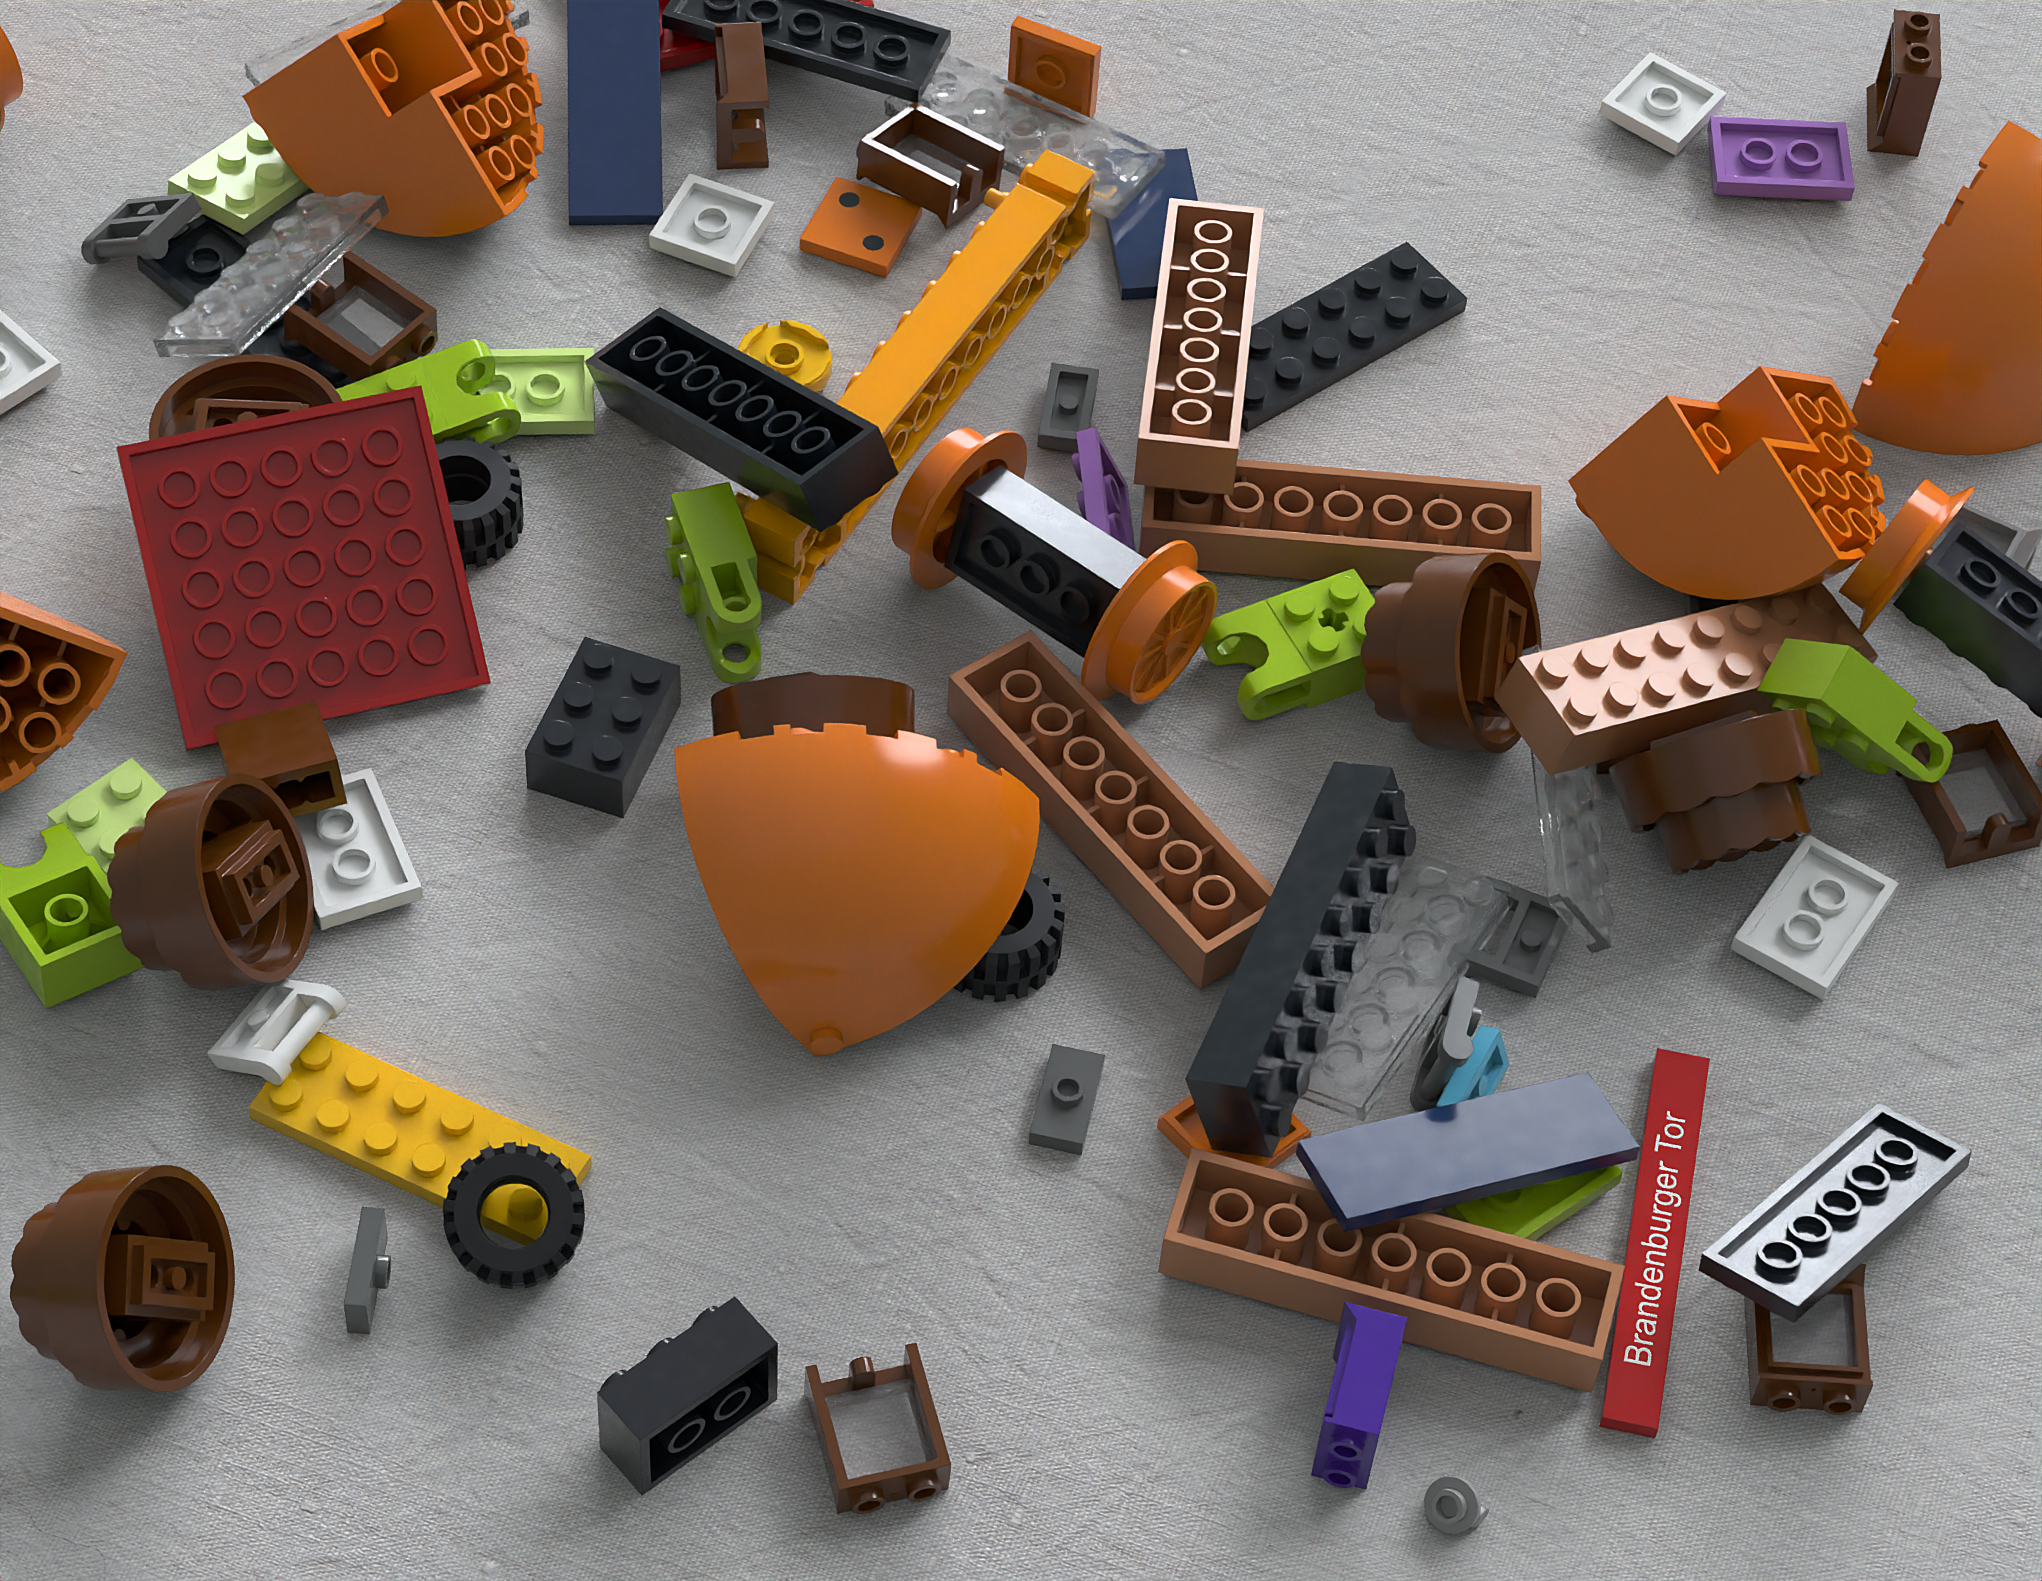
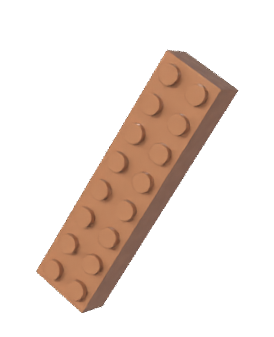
(1199, 348)
(1338, 519)
(1662, 678)
(1112, 805)
(1454, 1280)

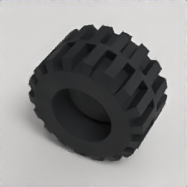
(494, 486)
(1027, 955)
(514, 1166)

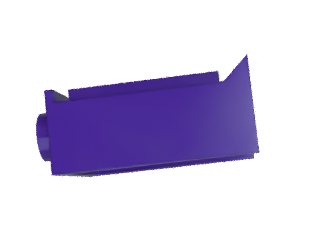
(1359, 1394)

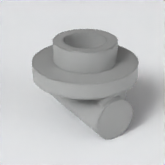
(1453, 1505)

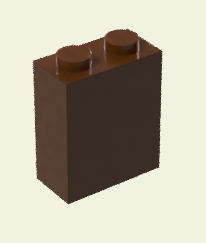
(288, 753)

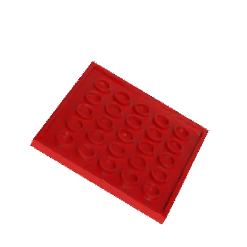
(303, 563)

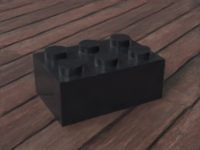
(603, 727)
(687, 1394)

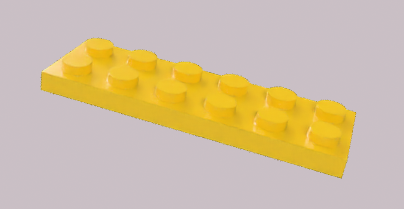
(404, 1130)

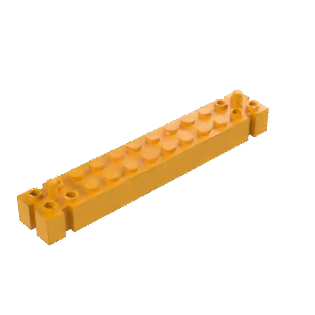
(940, 349)

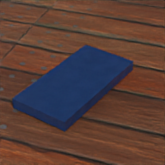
(1140, 228)

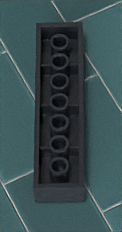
(743, 419)
(1301, 960)

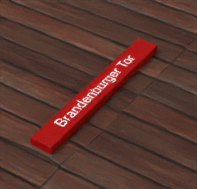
(1655, 1244)

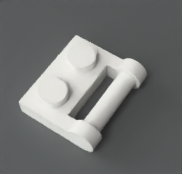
(268, 1019)

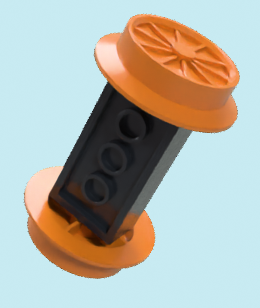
(1958, 592)
(1120, 612)

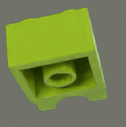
(449, 391)
(717, 575)
(1299, 644)
(1854, 709)
(61, 921)

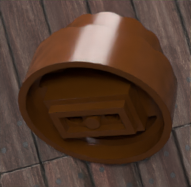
(238, 391)
(1446, 647)
(810, 701)
(1722, 787)
(215, 885)
(127, 1279)

